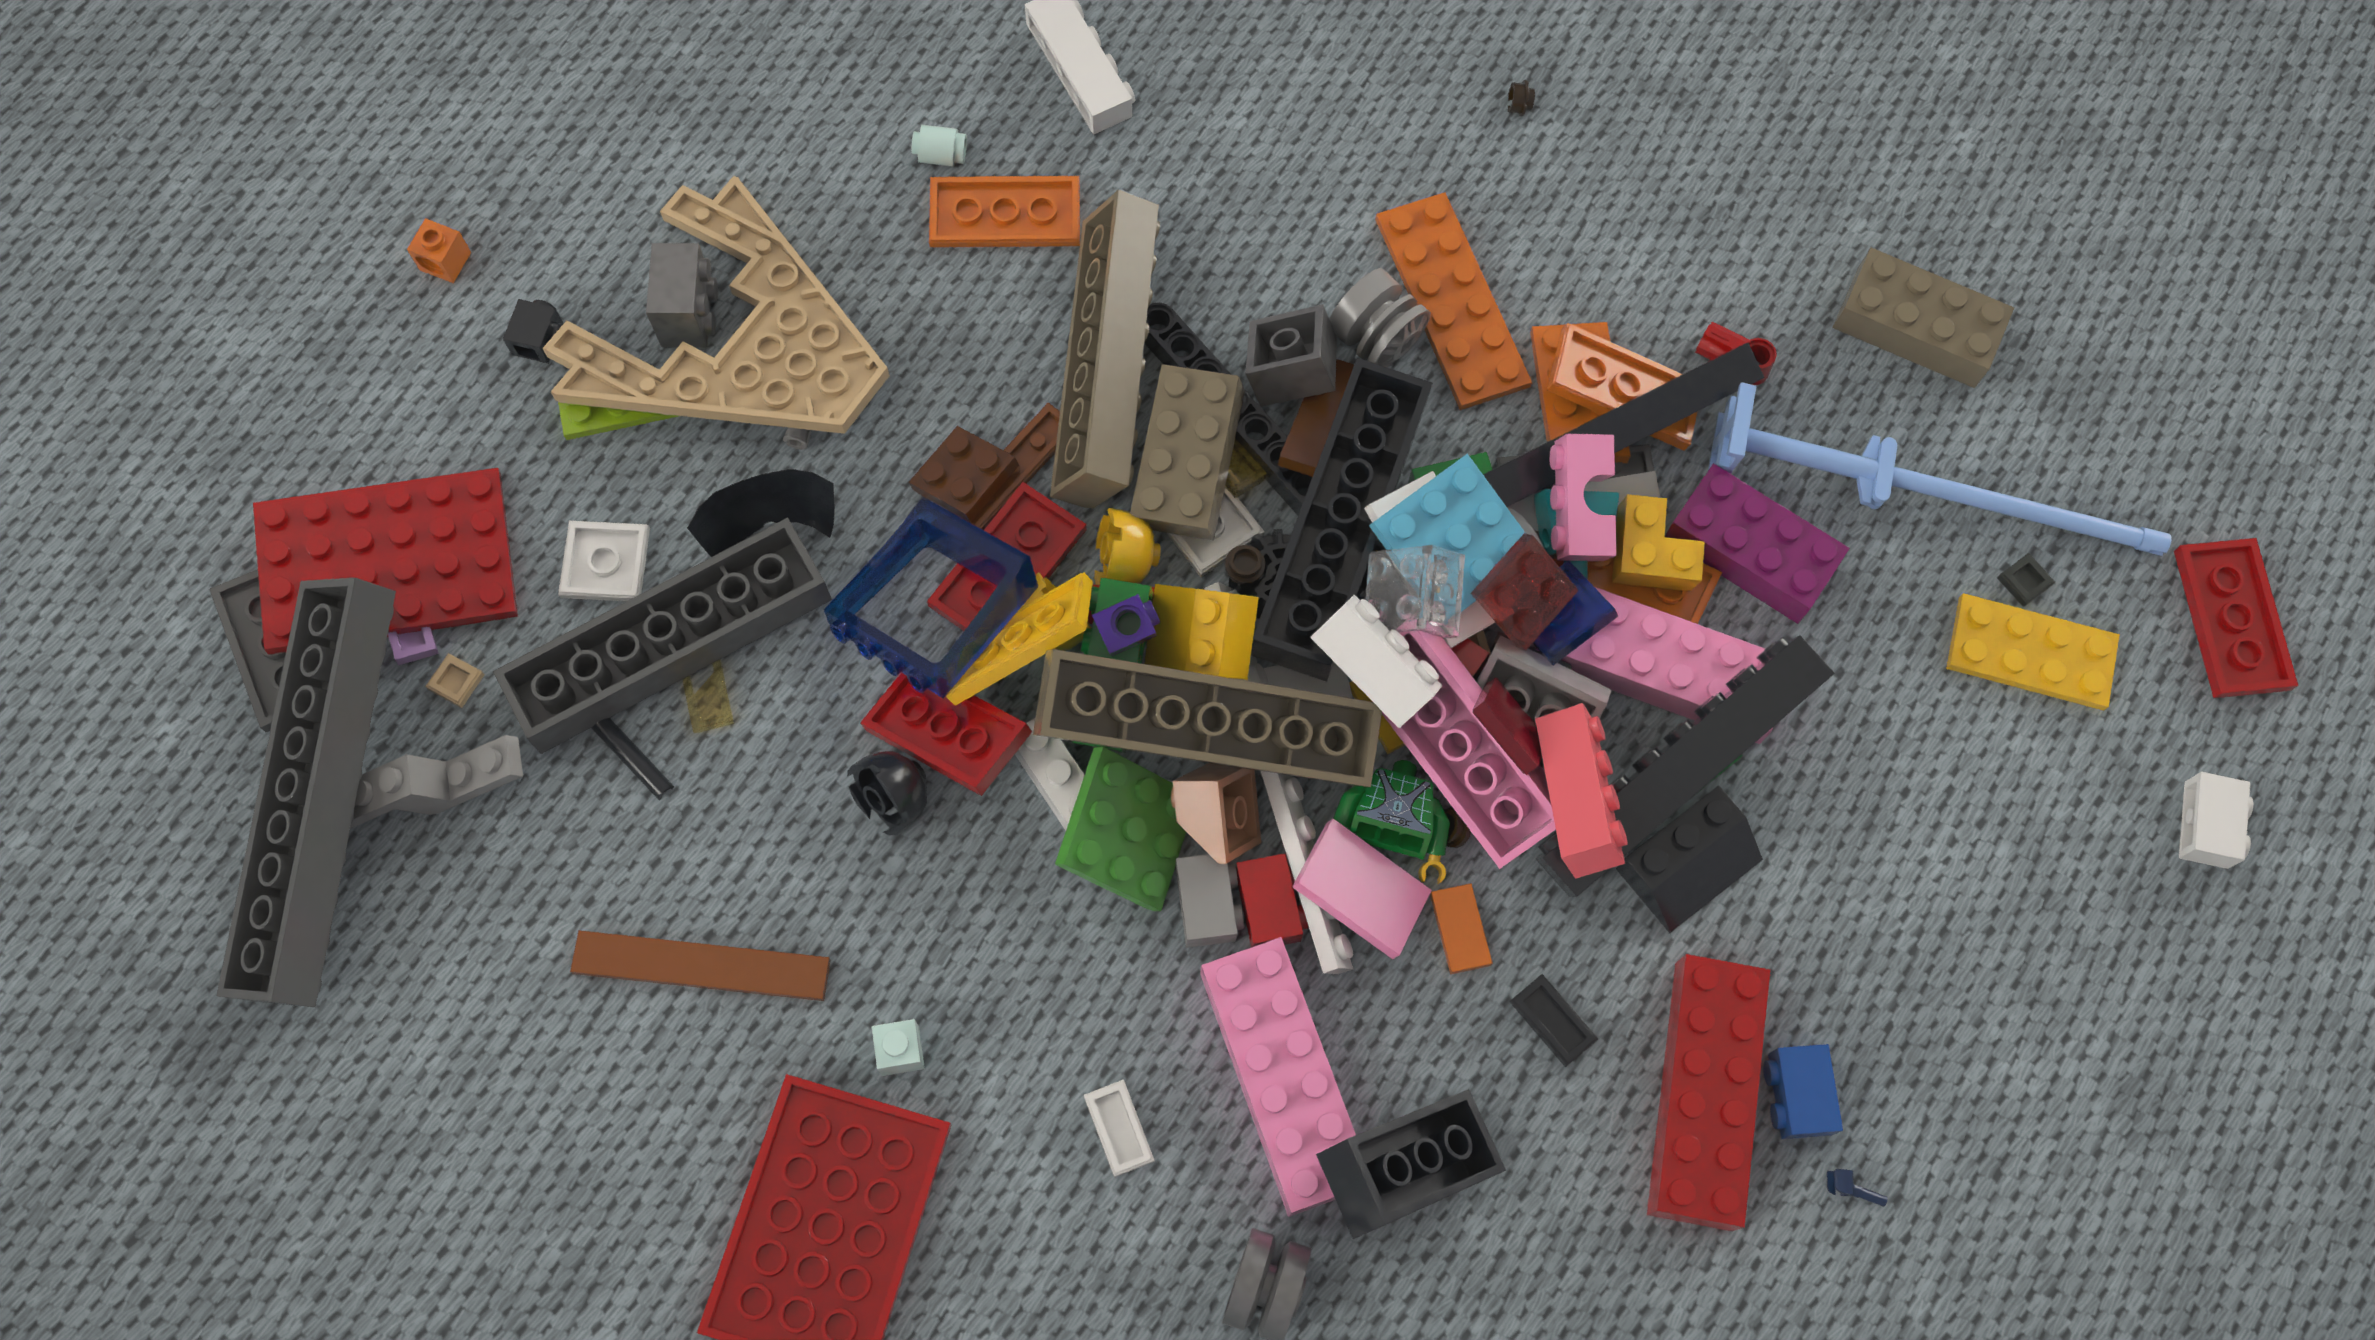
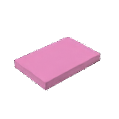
(1362, 888)

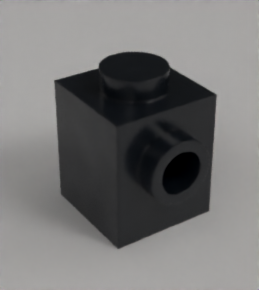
(531, 329)

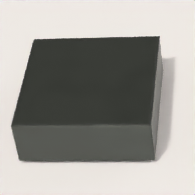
(2026, 580)

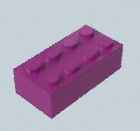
(1758, 543)

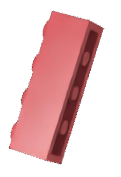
(1580, 791)

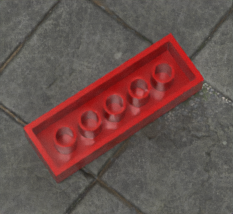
(1709, 1093)

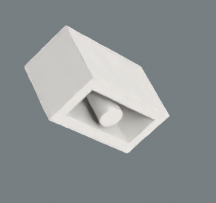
(2215, 820)

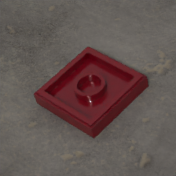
(1509, 725)

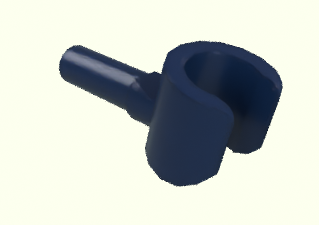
(1843, 1182)

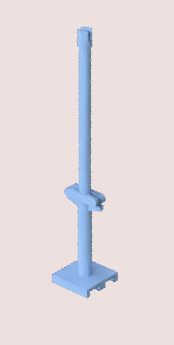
(1877, 474)

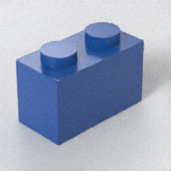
(1803, 1092)

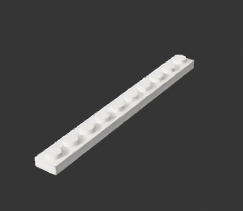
(1297, 837)

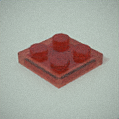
(1524, 591)

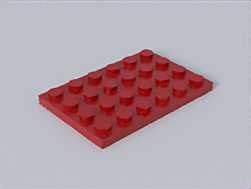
(425, 538)
(825, 1219)

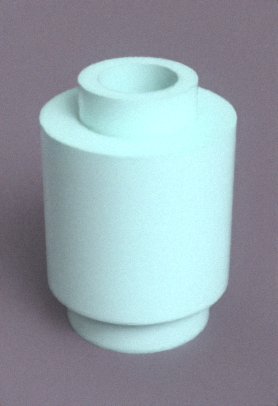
(939, 145)

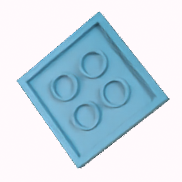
(1457, 514)

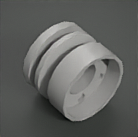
(1379, 319)

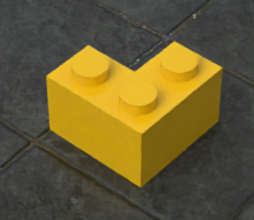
(1645, 553)

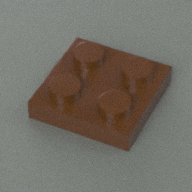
(964, 474)

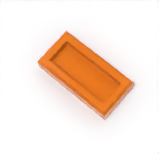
(1461, 928)

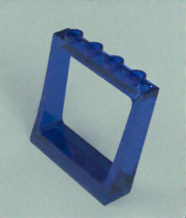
(967, 545)

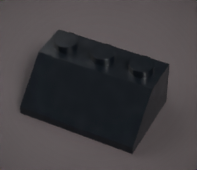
(1692, 859)

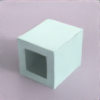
(898, 1047)

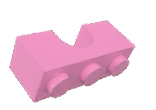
(1578, 530)

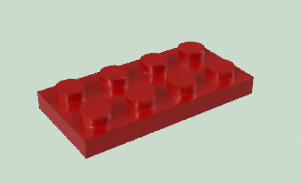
(1026, 523)
(2235, 618)
(959, 741)

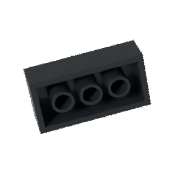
(1410, 1163)

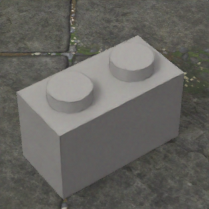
(1208, 900)

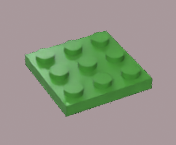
(1123, 830)

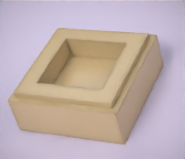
(455, 680)

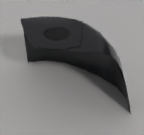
(771, 497)

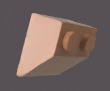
(1218, 809)

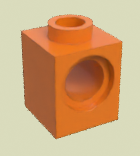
(439, 250)

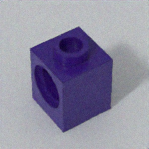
(1107, 624)

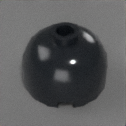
(887, 782)

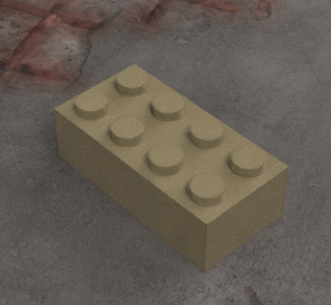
(1923, 317)
(1188, 451)

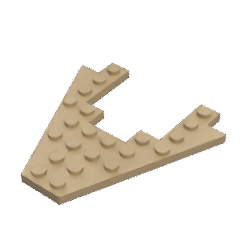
(785, 365)

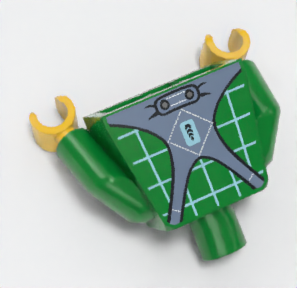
(1398, 815)

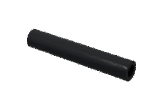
(632, 757)

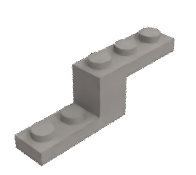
(436, 785)

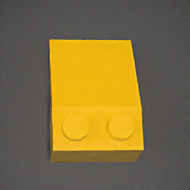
(1202, 631)

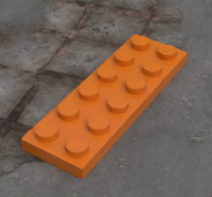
(1464, 319)

